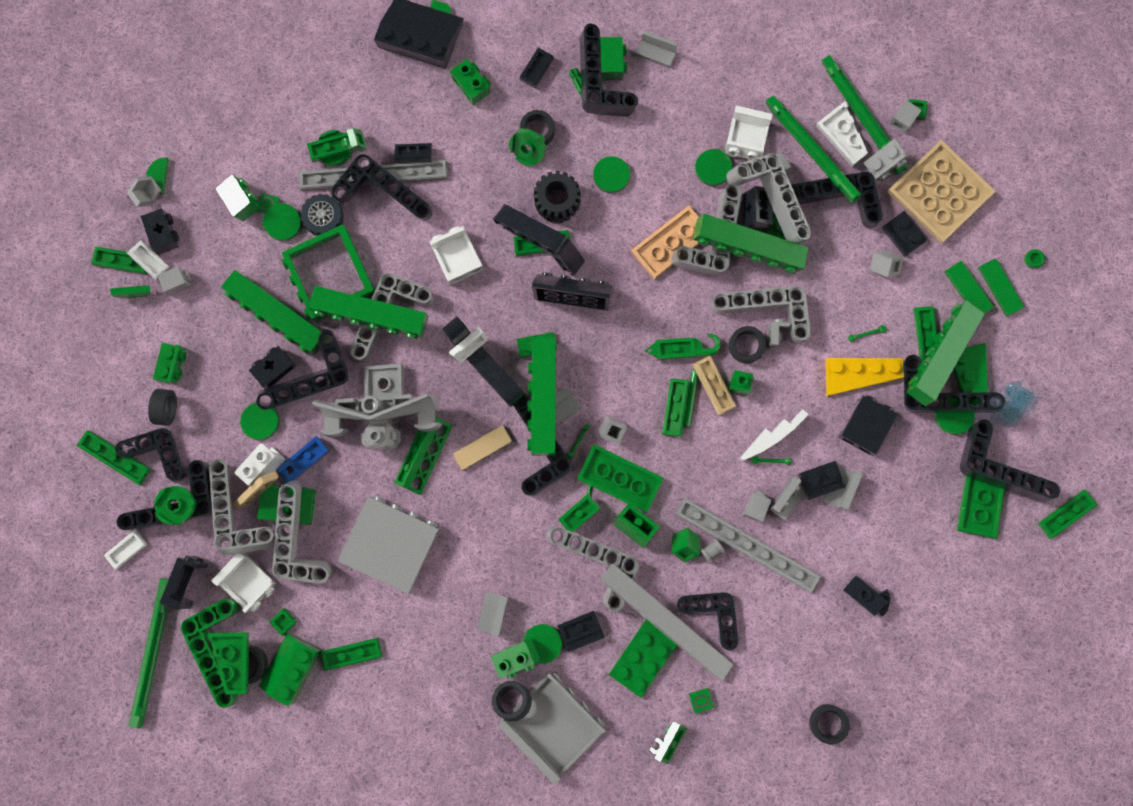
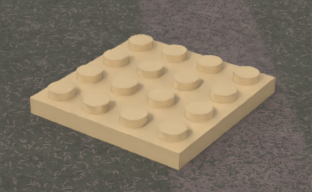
(941, 191)

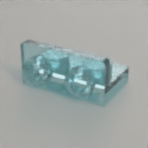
(1016, 403)

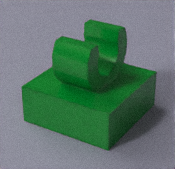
(355, 140)

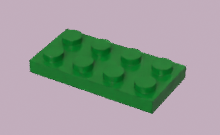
(620, 478)
(642, 659)

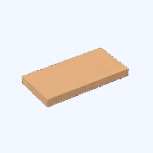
(657, 249)

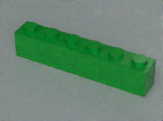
(750, 243)
(273, 311)
(368, 312)
(945, 353)
(543, 397)

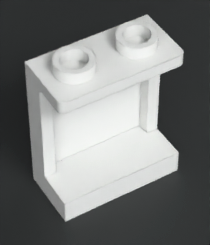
(747, 133)
(456, 255)
(259, 463)
(245, 582)

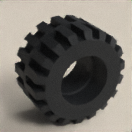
(553, 182)

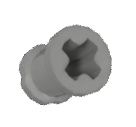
(712, 550)

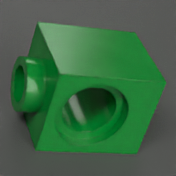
(740, 382)

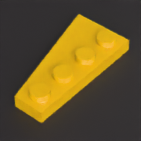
(857, 373)

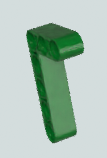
(202, 655)

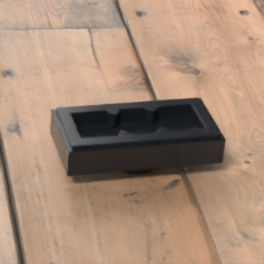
(536, 67)
(413, 153)
(865, 596)

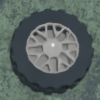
(321, 214)

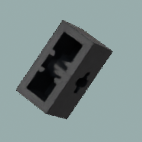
(757, 209)
(153, 223)
(282, 366)

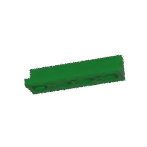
(419, 452)

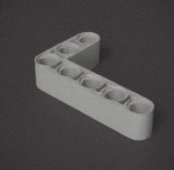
(779, 191)
(714, 255)
(389, 293)
(768, 303)
(227, 515)
(290, 540)
(600, 556)

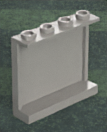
(389, 544)
(555, 728)

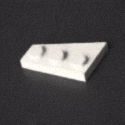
(842, 134)

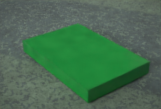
(980, 508)

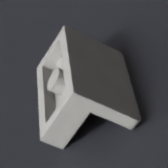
(657, 49)
(565, 405)
(843, 497)
(492, 614)

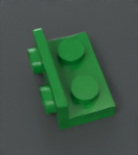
(169, 363)

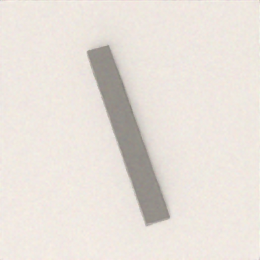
(402, 171)
(748, 545)
(666, 622)

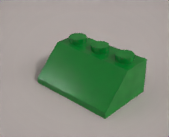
(289, 669)

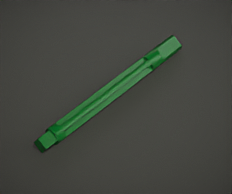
(857, 106)
(813, 149)
(149, 659)

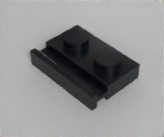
(904, 233)
(821, 480)
(581, 631)

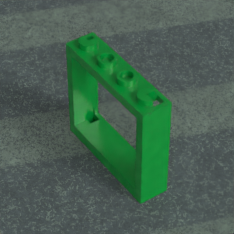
(295, 279)

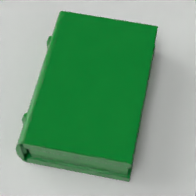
(269, 503)

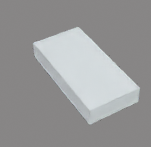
(148, 259)
(468, 345)
(125, 550)

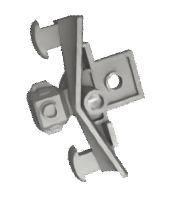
(381, 409)

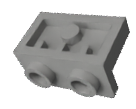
(886, 160)
(788, 498)

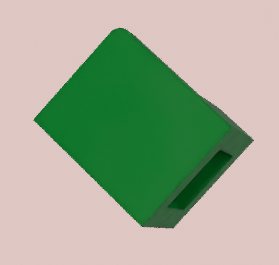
(686, 545)

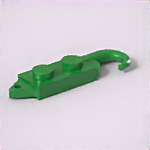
(682, 348)

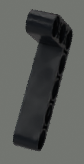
(591, 42)
(384, 184)
(866, 191)
(541, 236)
(485, 364)
(310, 379)
(944, 407)
(554, 460)
(1000, 470)
(195, 480)

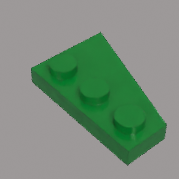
(972, 371)
(233, 660)

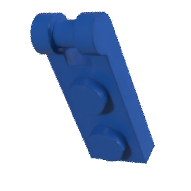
(303, 459)

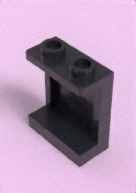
(868, 425)
(179, 581)

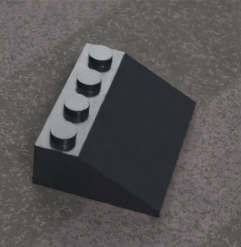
(419, 32)
(571, 291)

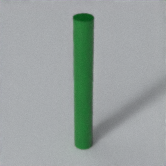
(691, 398)

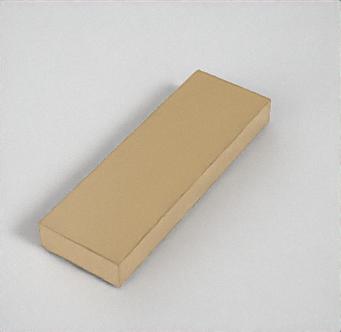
(714, 385)
(482, 447)
(255, 490)

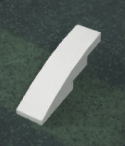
(768, 439)

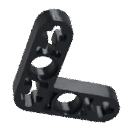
(155, 443)
(721, 612)

